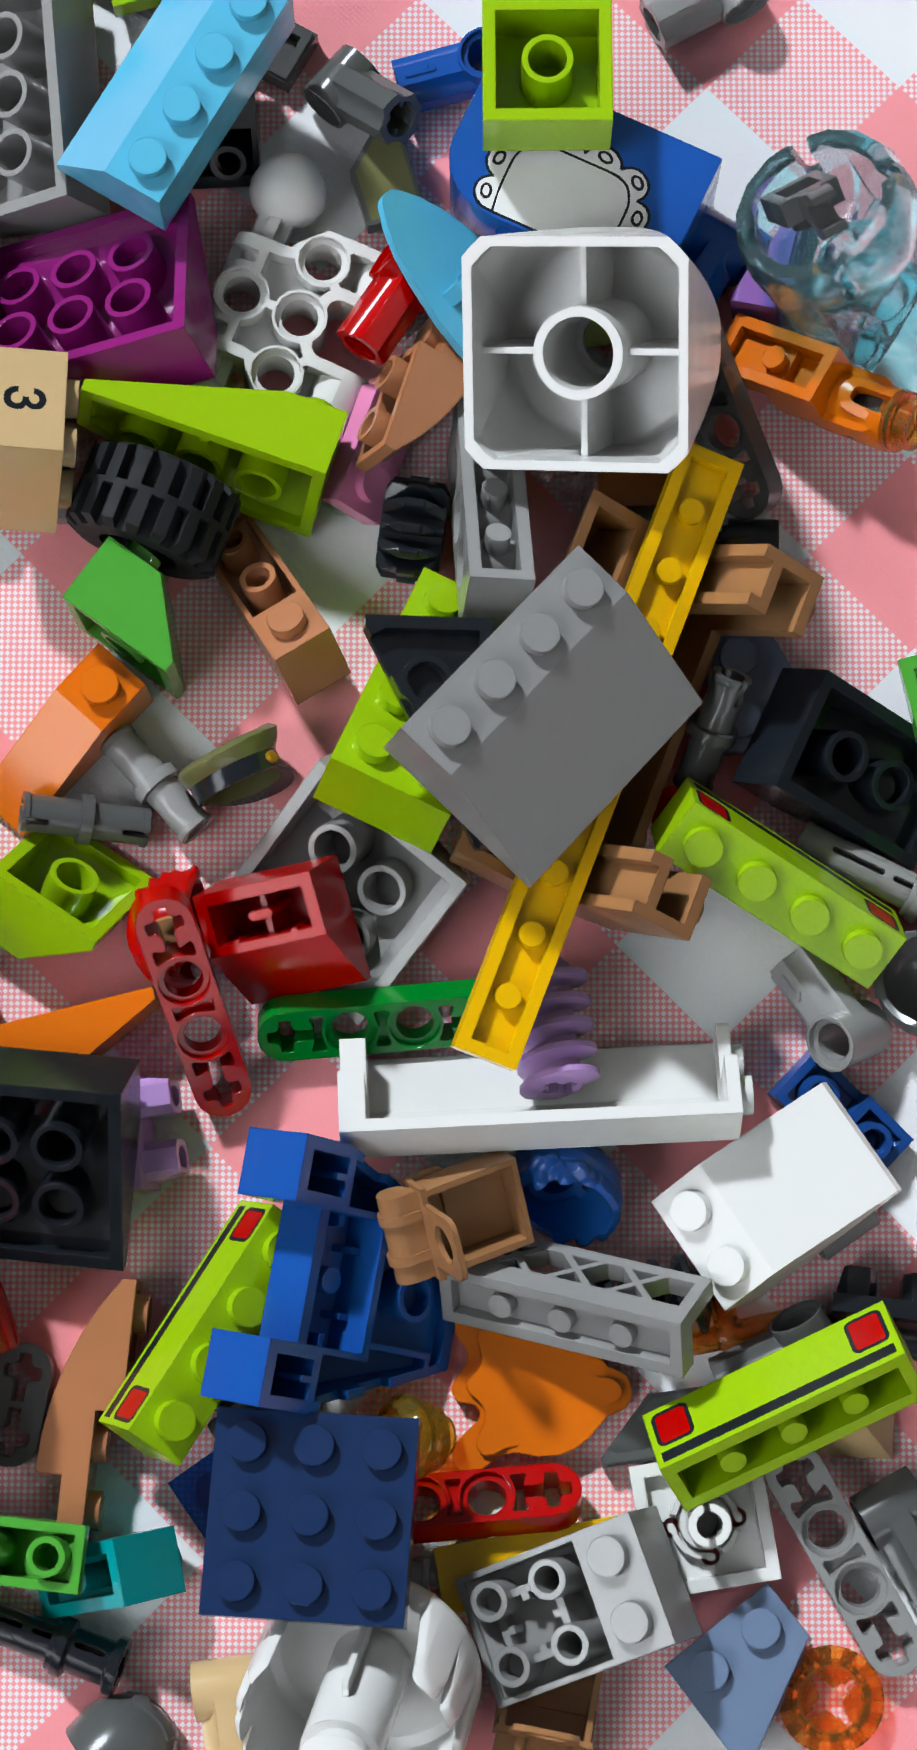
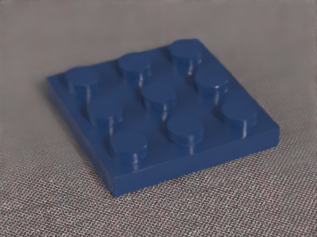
(311, 1518)

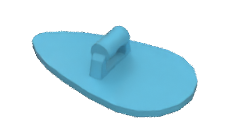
(429, 254)

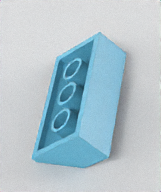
(175, 101)

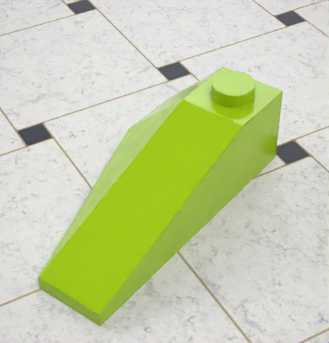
(258, 442)

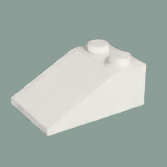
(776, 1197)

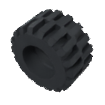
(158, 503)

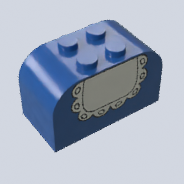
(639, 182)

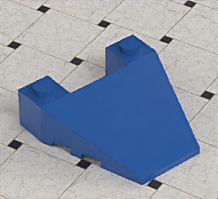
(331, 1299)

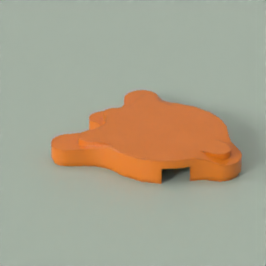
(530, 1397)

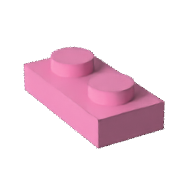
(348, 487)

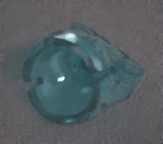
(856, 283)

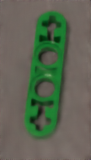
(376, 1004)

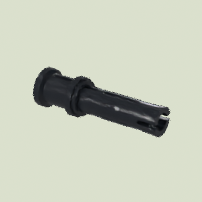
(65, 1647)

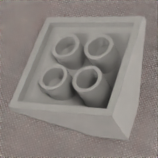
(391, 884)

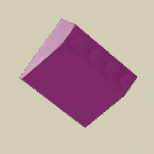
(114, 298)

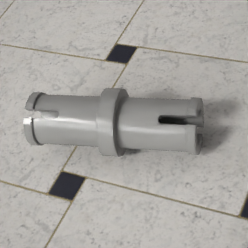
(156, 784)

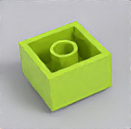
(547, 75)

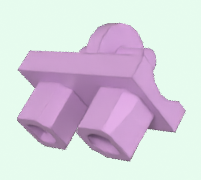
(158, 1159)

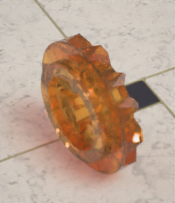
(862, 1701)

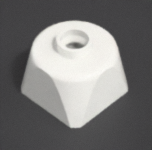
(526, 367)

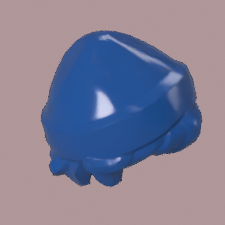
(571, 1193)

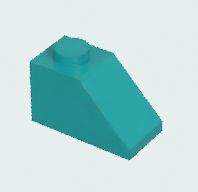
(122, 1574)

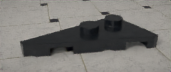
(422, 655)

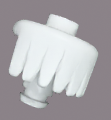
(362, 1684)

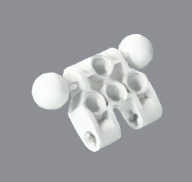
(288, 196)

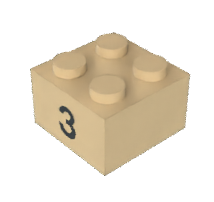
(36, 438)

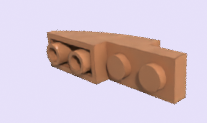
(412, 397)
(95, 1370)

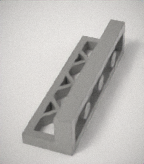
(576, 1316)

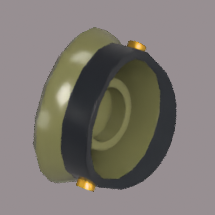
(239, 770)

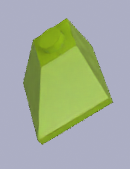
(63, 895)

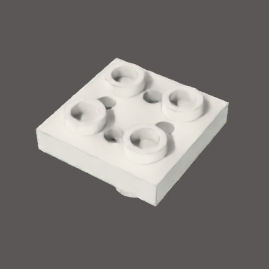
(745, 1551)

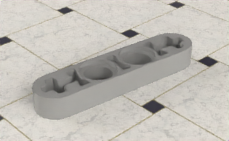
(838, 1559)

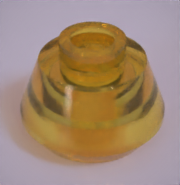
(437, 1429)

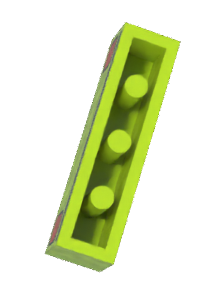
(778, 883)
(160, 1398)
(783, 1406)

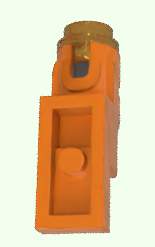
(822, 385)

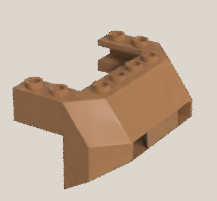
(740, 594)

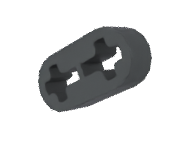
(35, 1403)

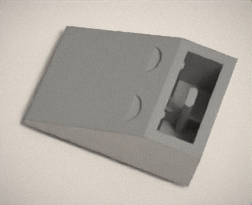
(578, 1606)

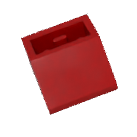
(283, 930)

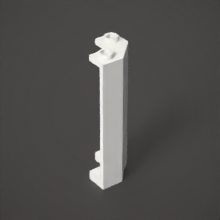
(477, 1106)

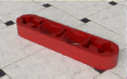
(191, 1002)
(459, 1522)

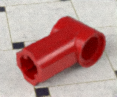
(380, 313)

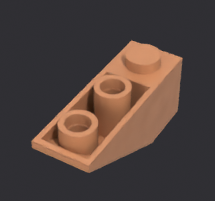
(279, 613)

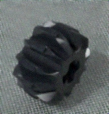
(412, 528)

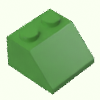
(128, 610)

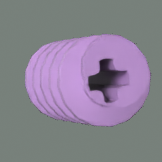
(553, 1052)

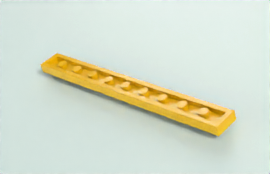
(539, 917)

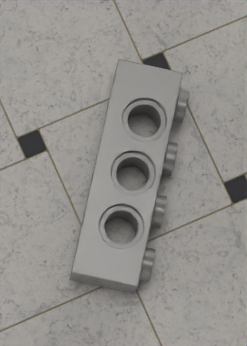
(488, 533)

